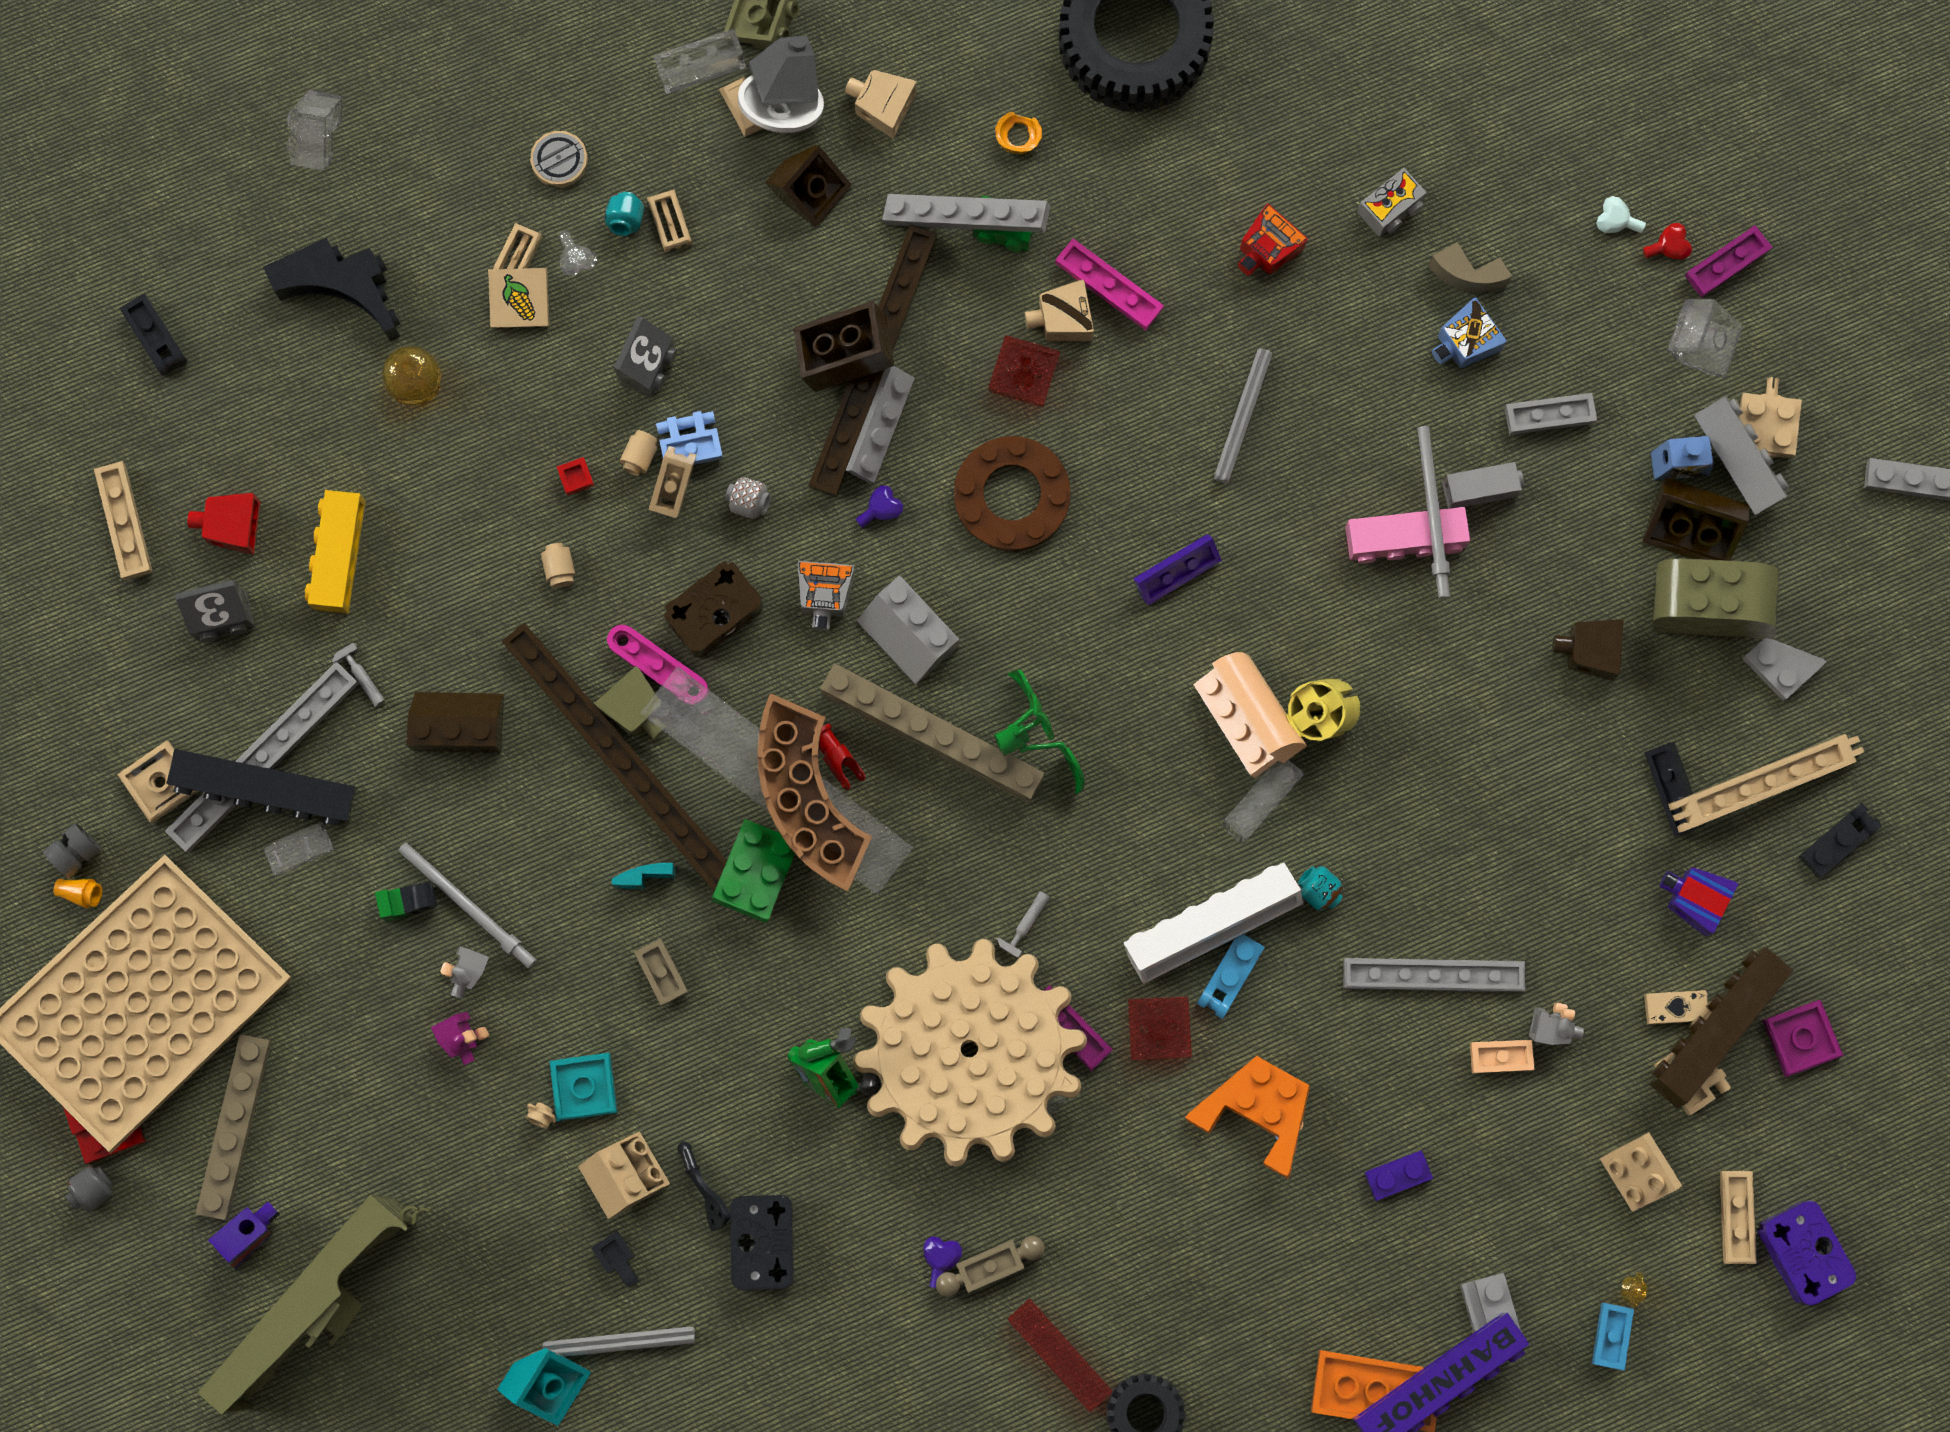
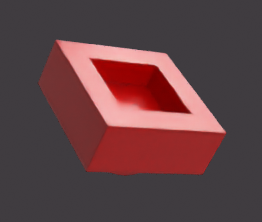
(575, 476)

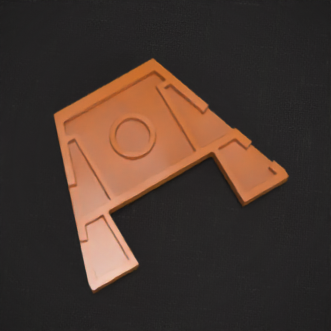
(1264, 1098)

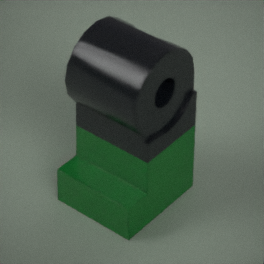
(405, 901)

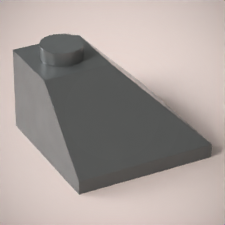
(786, 71)

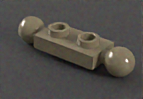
(990, 1266)

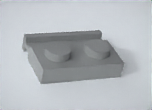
(1487, 1299)

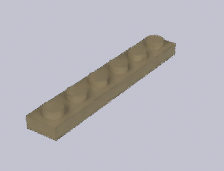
(233, 1127)

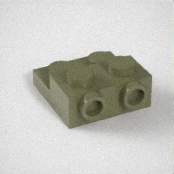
(762, 20)

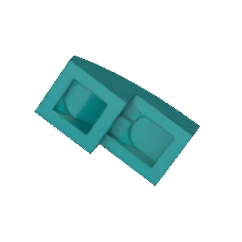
(636, 877)

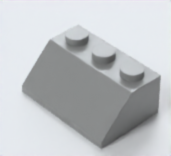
(908, 630)

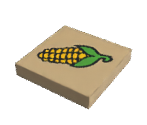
(518, 297)

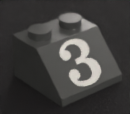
(645, 358)
(216, 610)

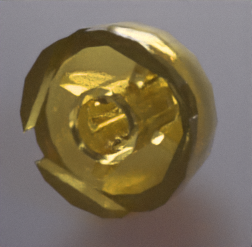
(411, 375)

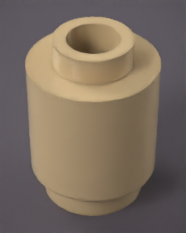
(639, 453)
(558, 565)

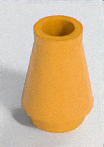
(79, 891)

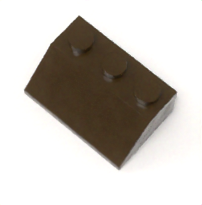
(1695, 522)
(455, 722)

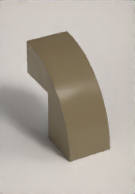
(1456, 270)

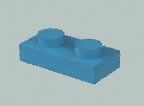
(1612, 1336)

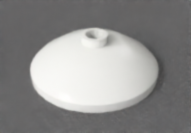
(778, 117)

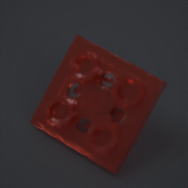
(1026, 360)
(1174, 1011)

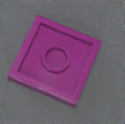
(1802, 1038)

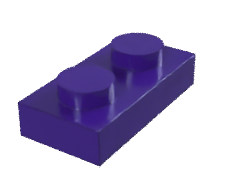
(1398, 1175)

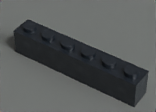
(261, 785)

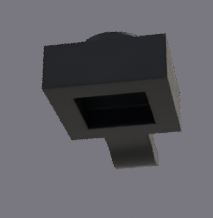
(615, 1255)

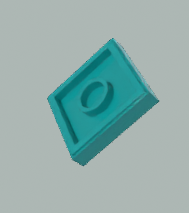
(583, 1087)

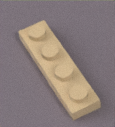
(123, 520)

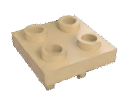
(1640, 1172)

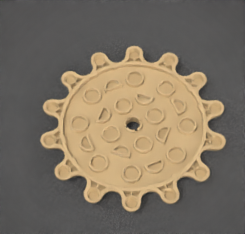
(979, 1095)

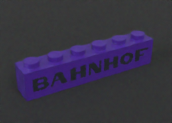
(1445, 1378)

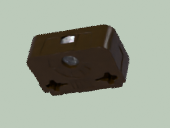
(706, 602)

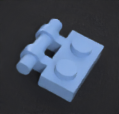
(702, 442)

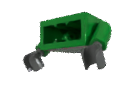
(826, 1070)

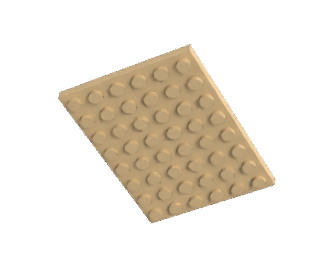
(138, 1003)

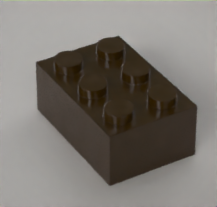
(843, 346)

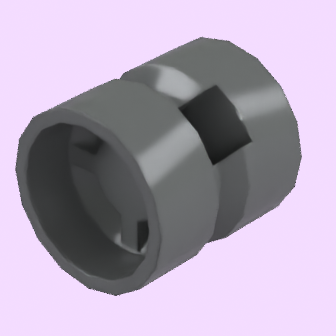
(72, 850)

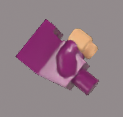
(457, 1037)

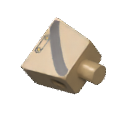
(1063, 314)

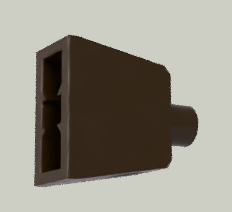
(1593, 647)

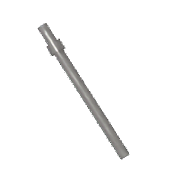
(1440, 567)
(509, 943)

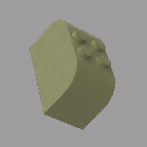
(1716, 598)

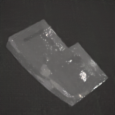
(298, 849)

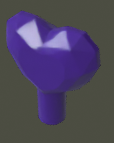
(881, 506)
(941, 1256)

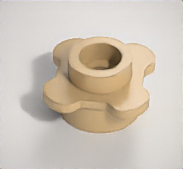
(540, 1115)

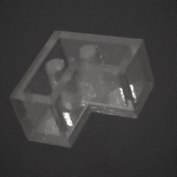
(312, 129)

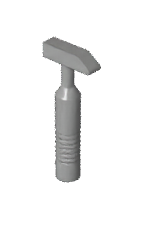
(360, 674)
(1025, 925)

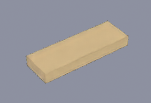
(1738, 1217)

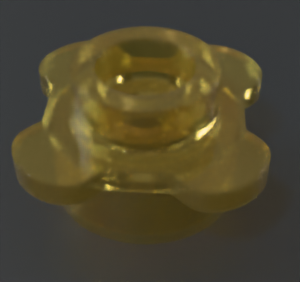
(1634, 1289)

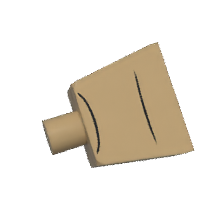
(882, 100)

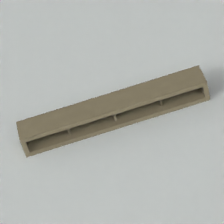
(932, 733)

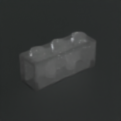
(699, 61)
(1262, 800)

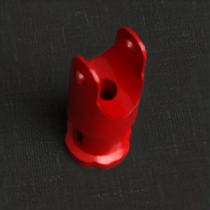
(837, 755)

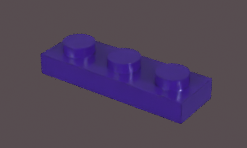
(1177, 569)

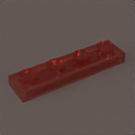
(1059, 1355)

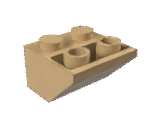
(623, 1174)

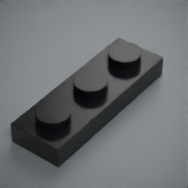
(1670, 781)

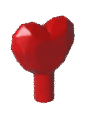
(1671, 243)

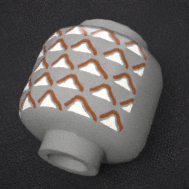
(748, 498)

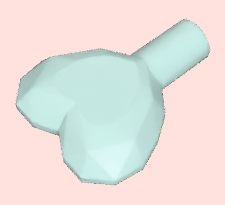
(1617, 217)

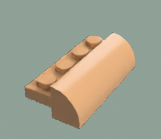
(1248, 713)

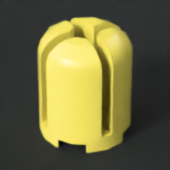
(1320, 695)

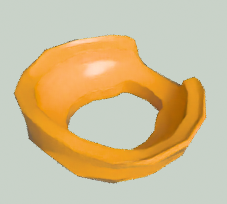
(1007, 123)

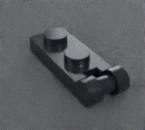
(152, 333)
(1839, 841)

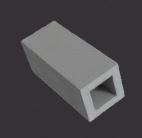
(1482, 485)

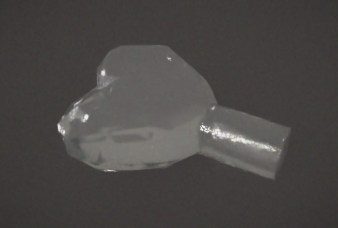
(574, 256)

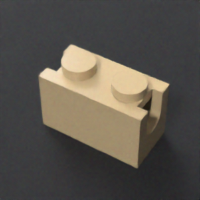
(672, 482)

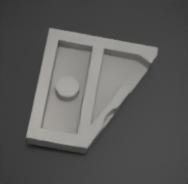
(1782, 666)

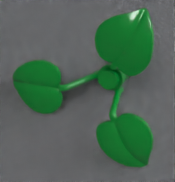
(1016, 736)

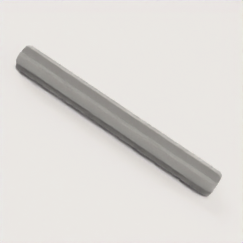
(1243, 415)
(622, 1342)

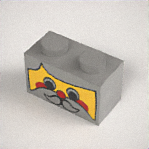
(1392, 202)

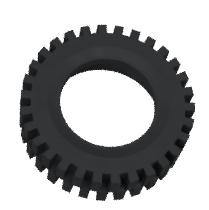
(1132, 81)

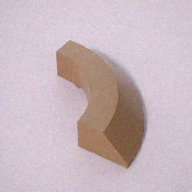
(798, 796)

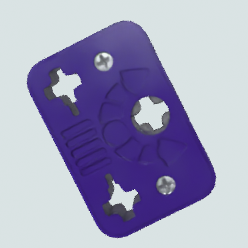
(1797, 1257)

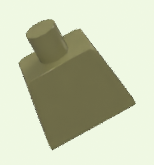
(626, 701)

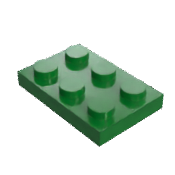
(754, 871)

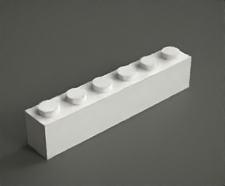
(1213, 922)

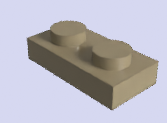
(661, 972)

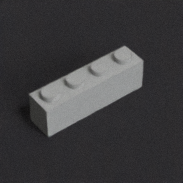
(1741, 455)

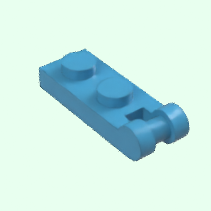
(1231, 974)

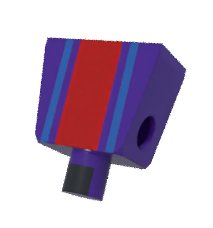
(1699, 898)
(232, 1241)

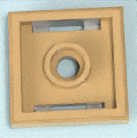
(142, 783)

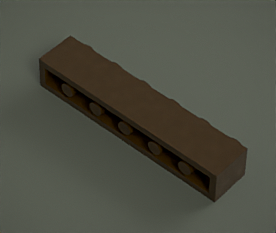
(1720, 1027)

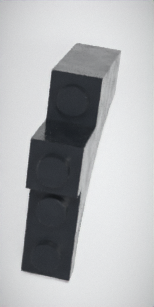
(324, 271)

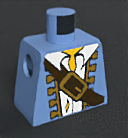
(1469, 336)
(1686, 458)

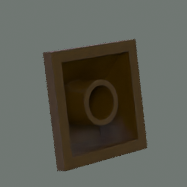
(809, 184)

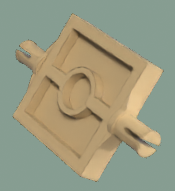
(1773, 420)

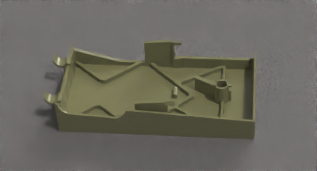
(307, 1306)

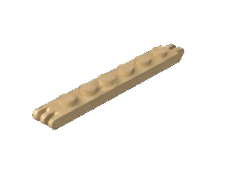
(1765, 781)

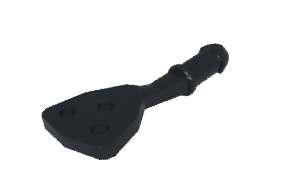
(716, 1210)

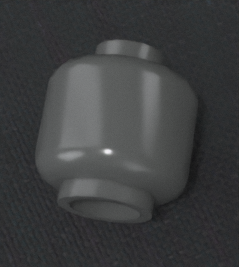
(89, 1189)

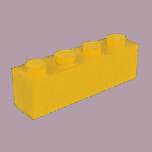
(335, 552)

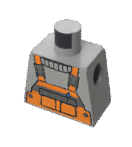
(824, 591)

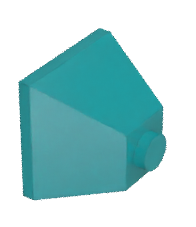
(544, 1384)

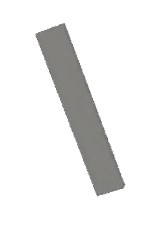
(1433, 975)

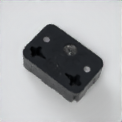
(752, 1217)

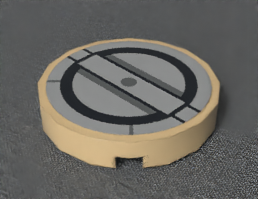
(559, 159)

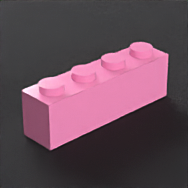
(1404, 534)

